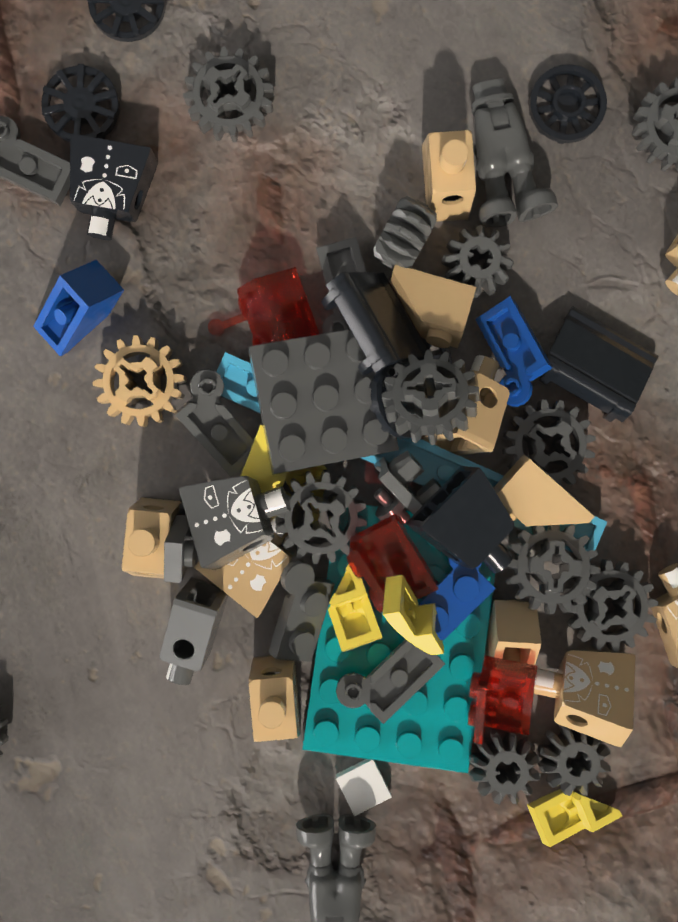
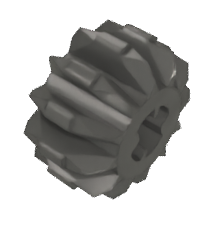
(405, 233)
(480, 248)
(581, 770)
(499, 781)

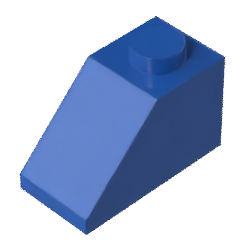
(77, 305)

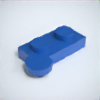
(514, 349)
(457, 597)

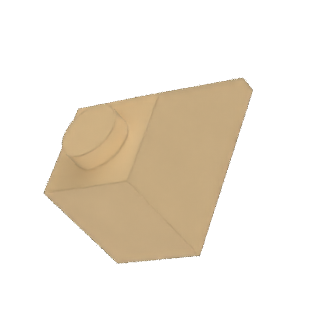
(434, 304)
(537, 498)
(513, 632)

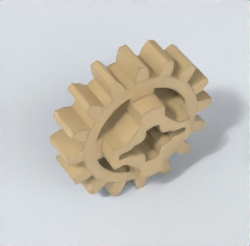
(151, 369)

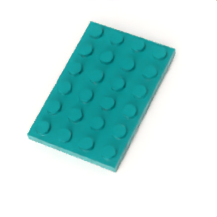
(433, 723)

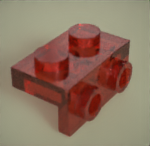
(276, 308)
(386, 552)
(503, 697)

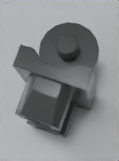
(397, 478)

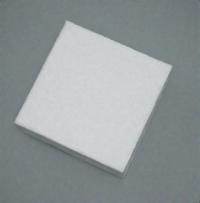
(363, 786)

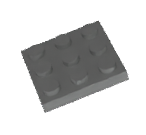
(316, 402)

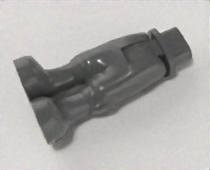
(502, 149)
(338, 892)

